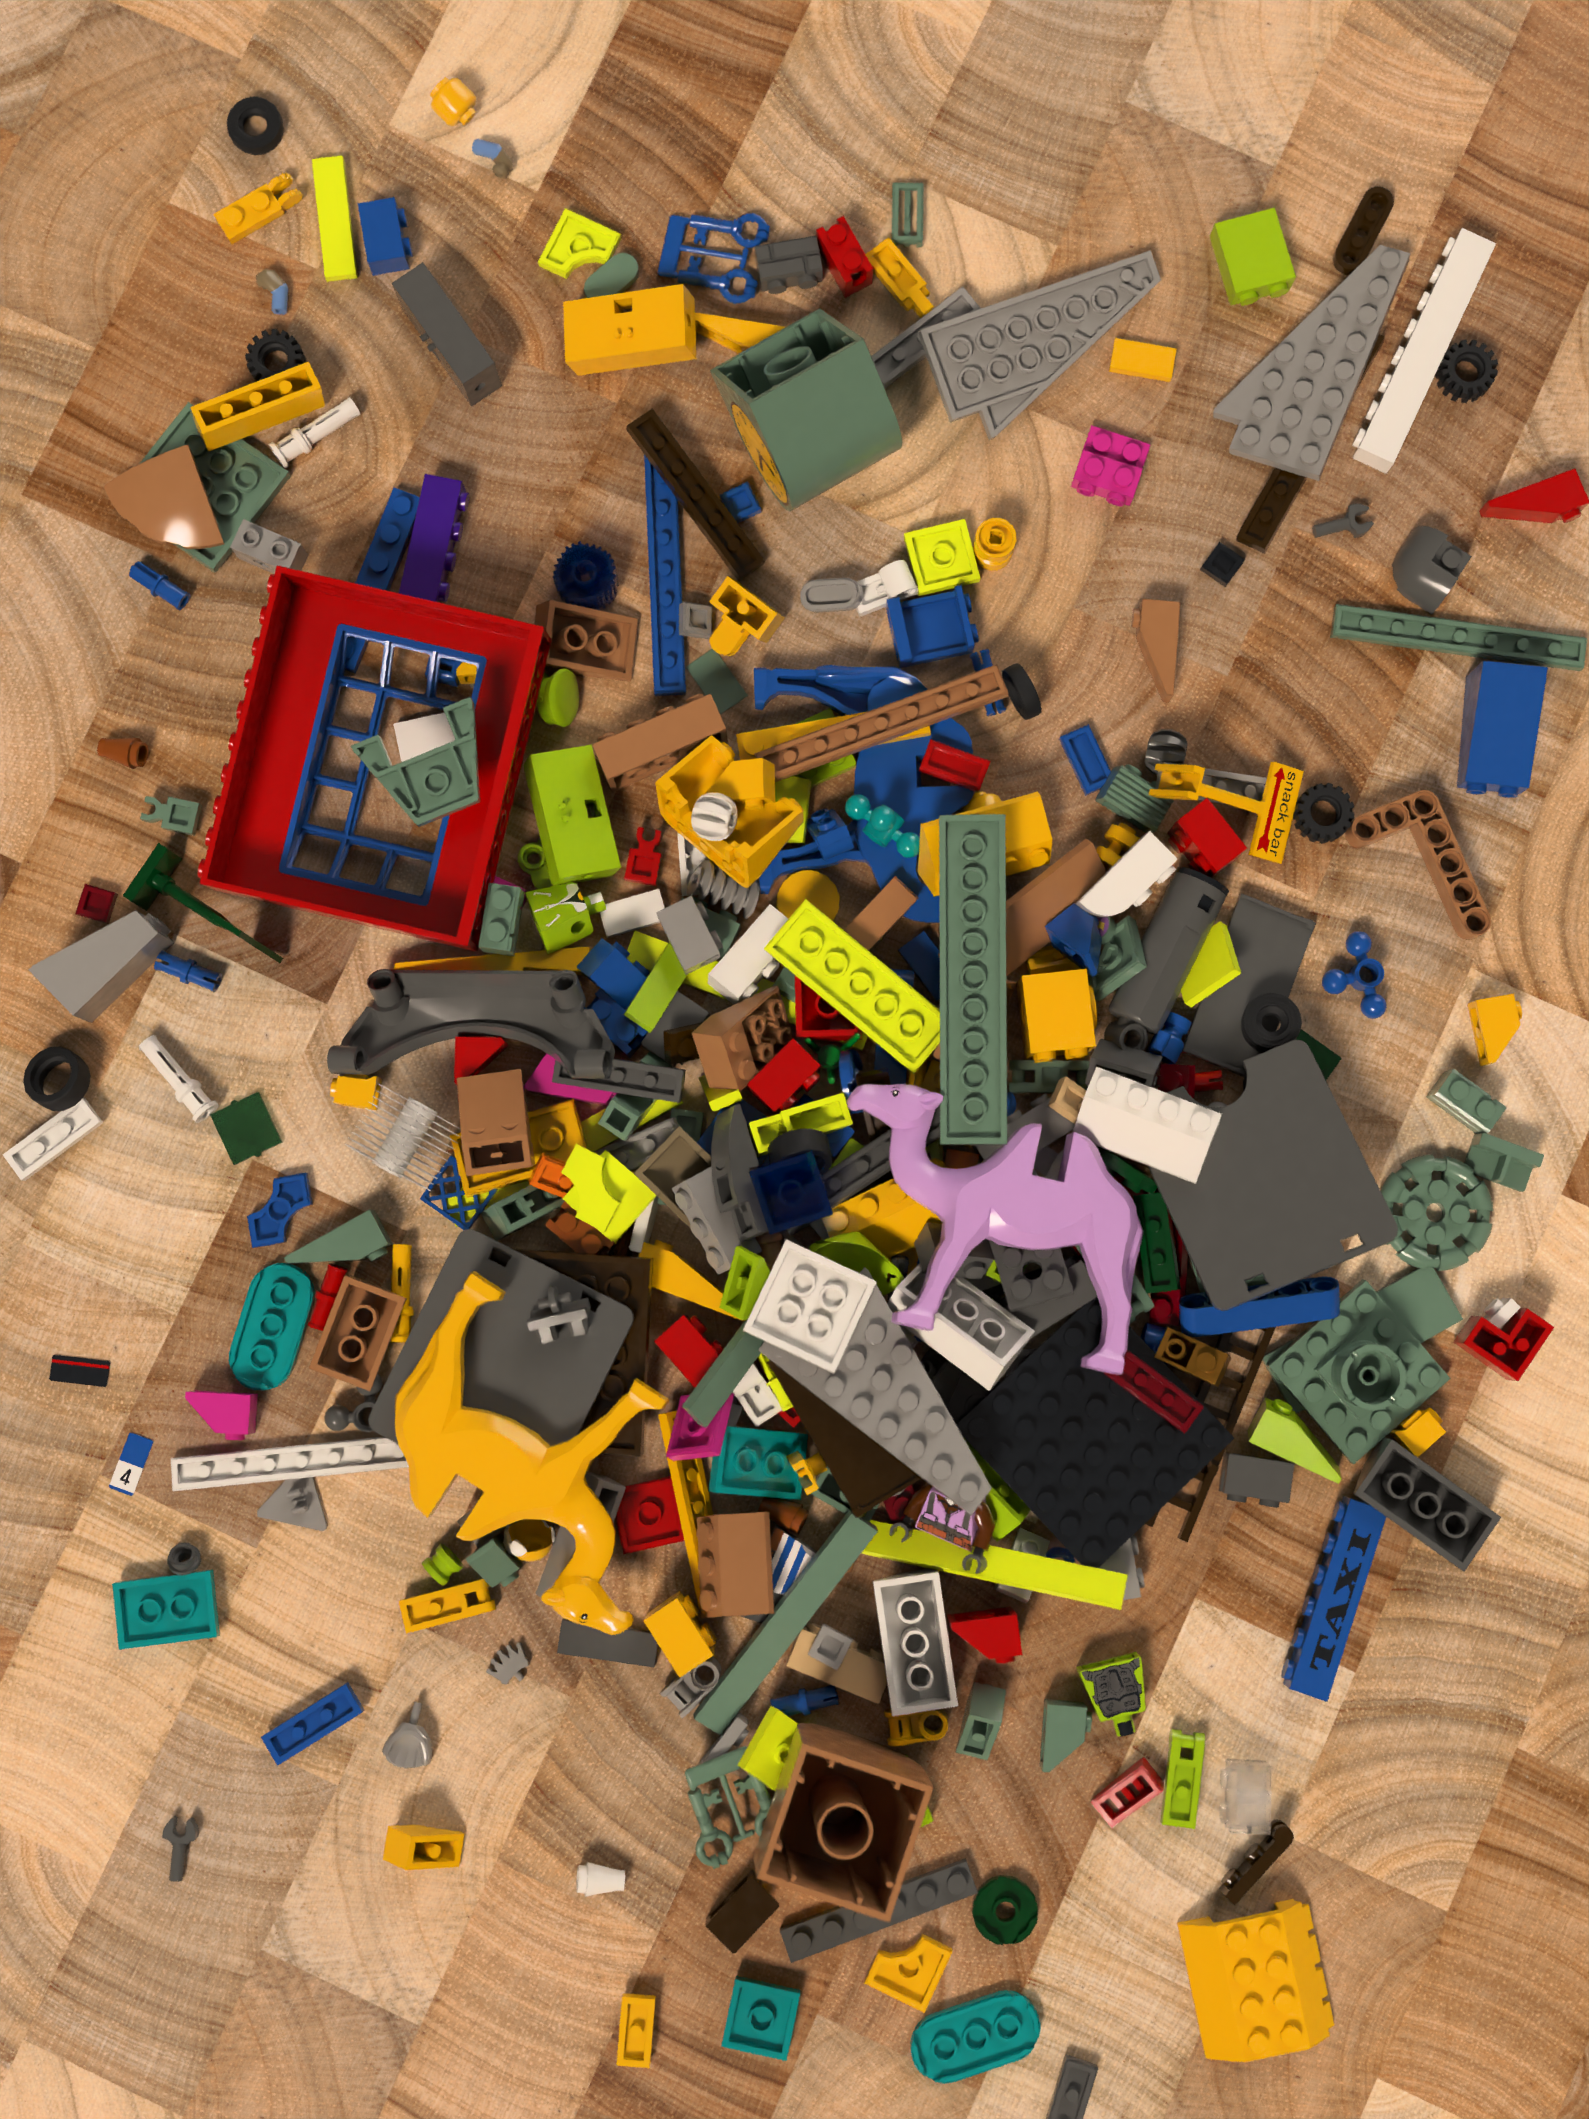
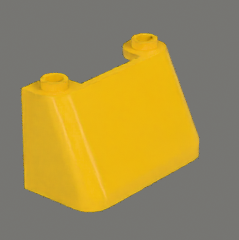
(757, 833)

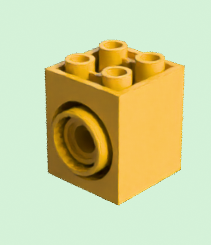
(1057, 1015)

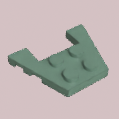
(436, 780)

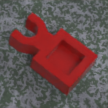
(643, 862)

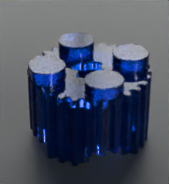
(588, 560)

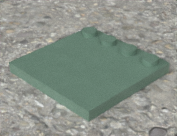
(236, 479)

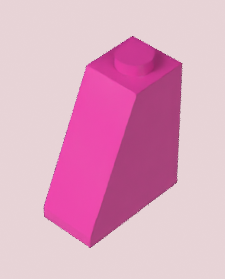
(541, 1083)

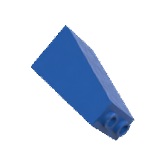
(1500, 727)

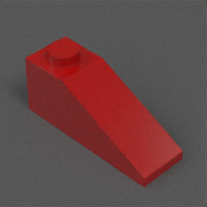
(1541, 502)

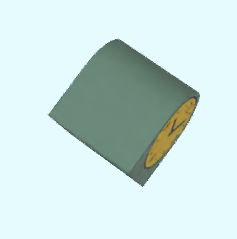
(809, 407)

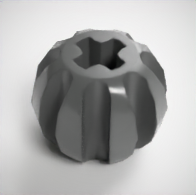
(1165, 746)

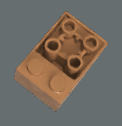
(742, 1039)
(494, 1122)

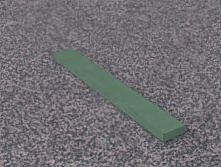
(1458, 637)
(786, 1623)

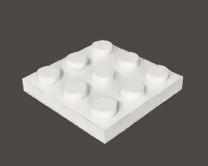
(810, 1306)

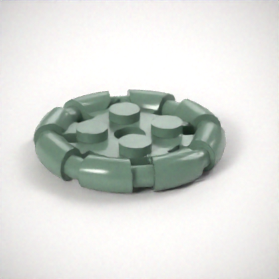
(1454, 1209)

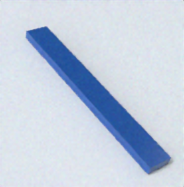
(664, 585)

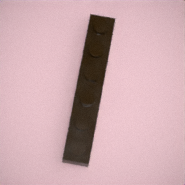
(695, 495)

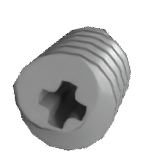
(714, 881)

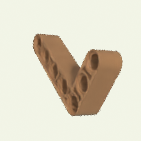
(1431, 853)

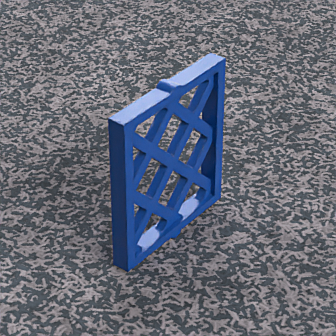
(445, 1212)

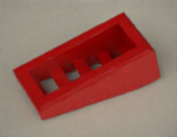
(1132, 1774)

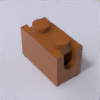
(578, 1234)

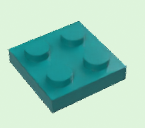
(761, 2018)

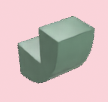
(628, 1111)

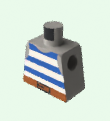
(788, 1559)

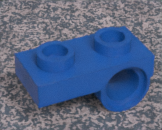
(829, 833)

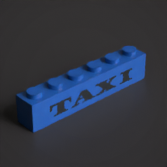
(1334, 1598)

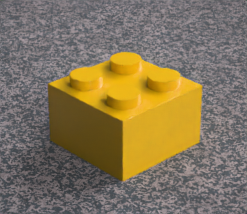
(681, 1633)

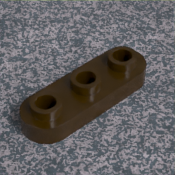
(1370, 222)

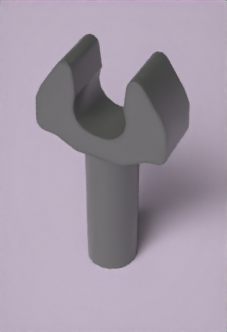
(1347, 523)
(179, 1845)

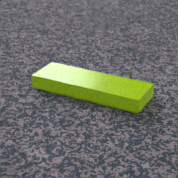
(656, 990)

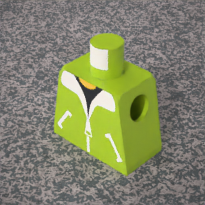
(563, 914)

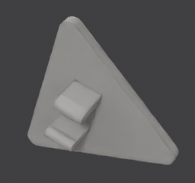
(295, 1504)

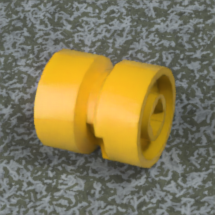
(994, 544)

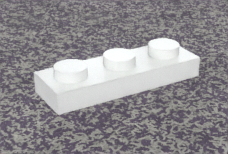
(52, 1139)

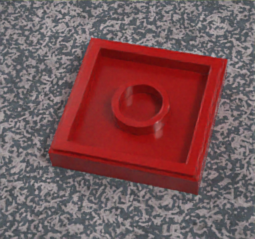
(648, 1516)

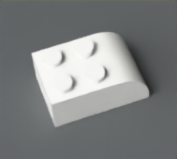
(1129, 878)

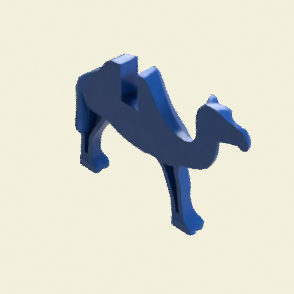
(882, 773)

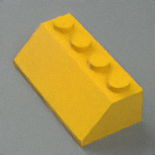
(1026, 838)
(883, 1216)

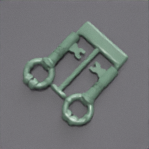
(711, 1770)

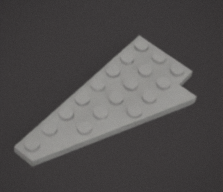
(1016, 348)
(1303, 388)
(894, 1403)

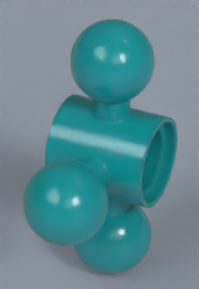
(882, 825)

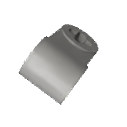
(690, 1688)

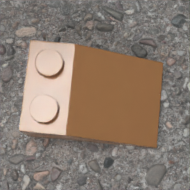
(588, 640)

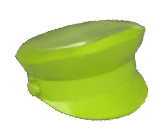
(558, 698)

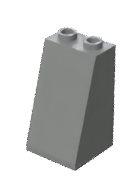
(104, 964)

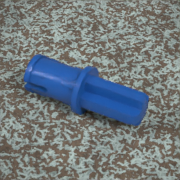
(159, 585)

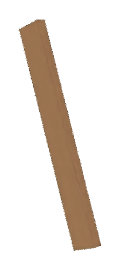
(886, 723)

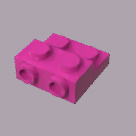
(1110, 466)

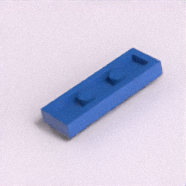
(312, 1723)

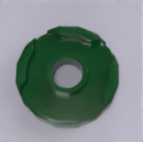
(1000, 1890)

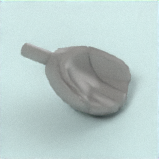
(409, 1743)

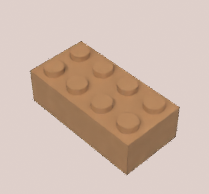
(659, 742)

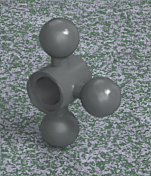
(339, 1417)

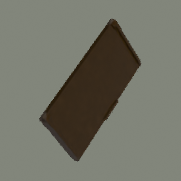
(858, 1463)

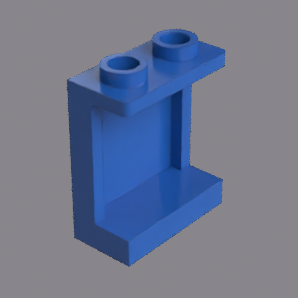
(931, 627)

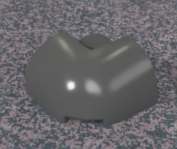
(1427, 567)

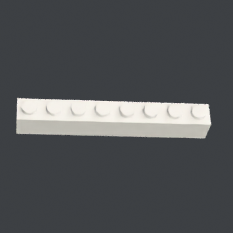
(1423, 351)

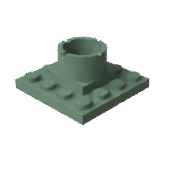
(1328, 1364)

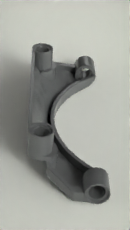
(438, 1005)

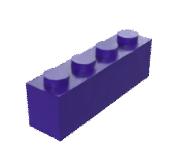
(434, 539)

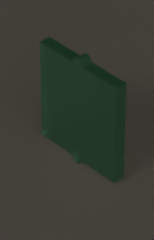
(246, 1128)

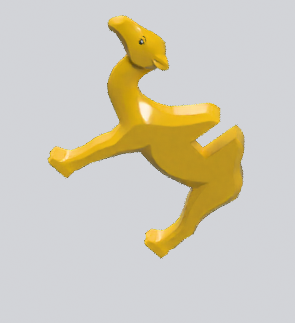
(512, 1463)

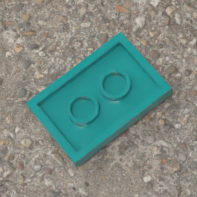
(756, 1463)
(166, 1609)

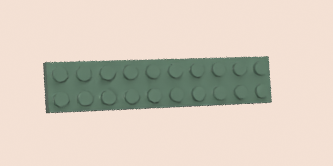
(973, 980)

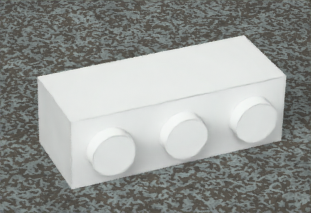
(747, 961)

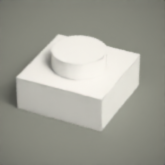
(1500, 1311)

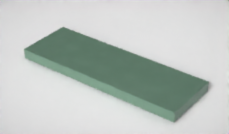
(1417, 1301)

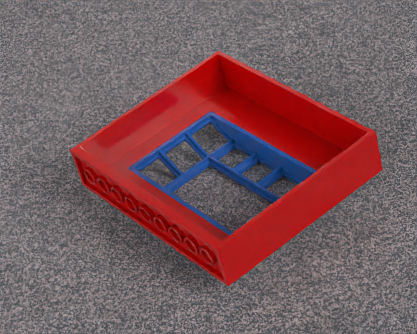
(286, 735)

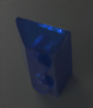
(791, 1192)

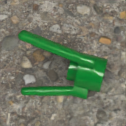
(829, 1054)

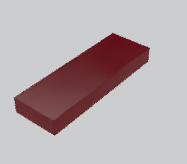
(1157, 1392)

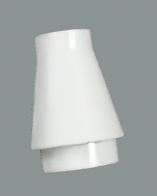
(598, 1879)

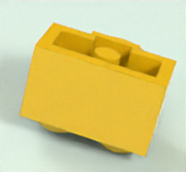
(742, 616)

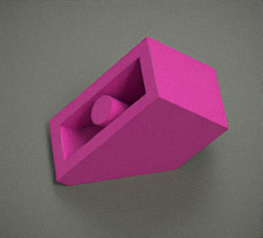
(226, 1411)

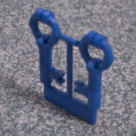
(673, 246)

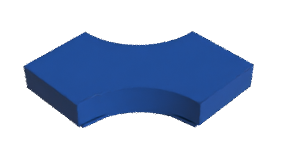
(271, 1222)

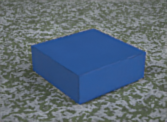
(741, 502)

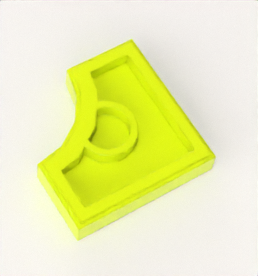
(577, 243)
(1213, 967)

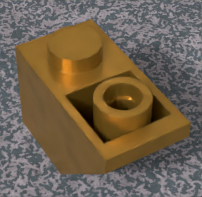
(1193, 1357)

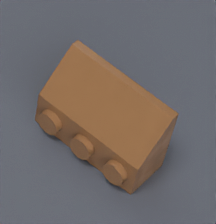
(357, 1332)
(735, 1565)

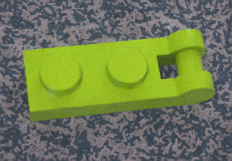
(1182, 1780)

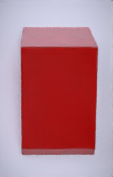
(475, 1054)

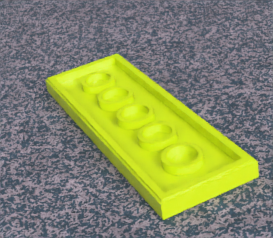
(858, 985)

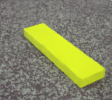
(334, 218)

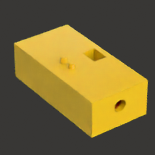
(630, 330)

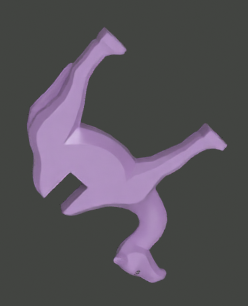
(1014, 1210)

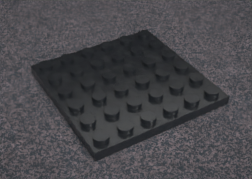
(1085, 1447)

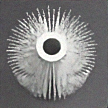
(403, 1139)

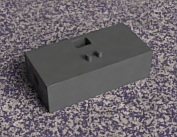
(447, 334)

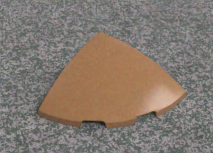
(167, 500)

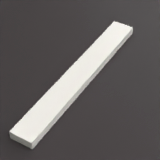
(286, 1463)

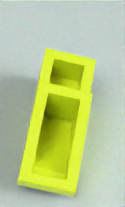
(822, 1115)

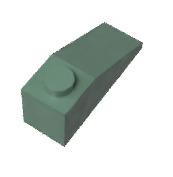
(519, 1211)
(353, 1241)

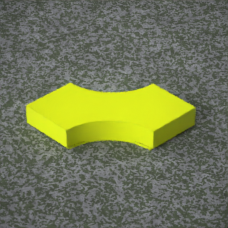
(586, 1173)

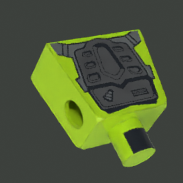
(1115, 1690)

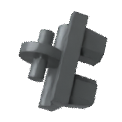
(558, 1310)

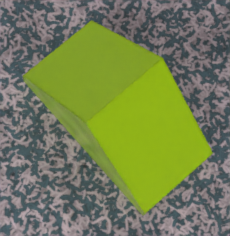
(744, 1283)

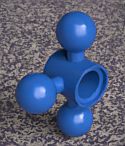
(1336, 981)

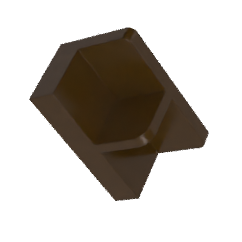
(741, 1913)

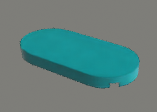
(271, 1326)
(975, 2036)

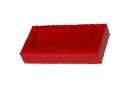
(954, 765)

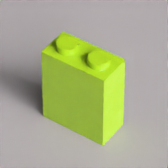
(1252, 257)

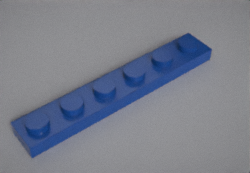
(384, 557)

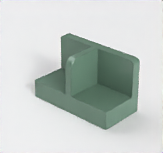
(1502, 1161)

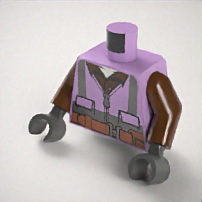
(949, 1522)

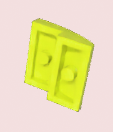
(624, 1187)

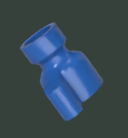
(1168, 1041)

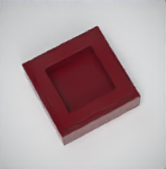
(96, 904)

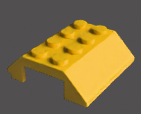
(1257, 1983)

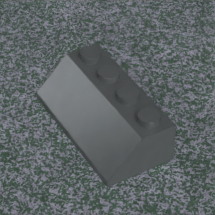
(1425, 1503)

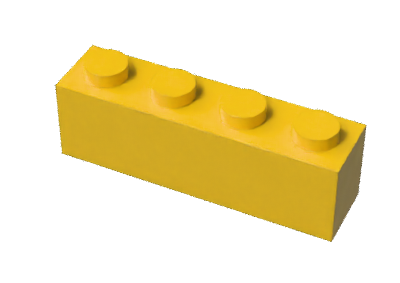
(258, 406)

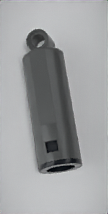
(1169, 952)

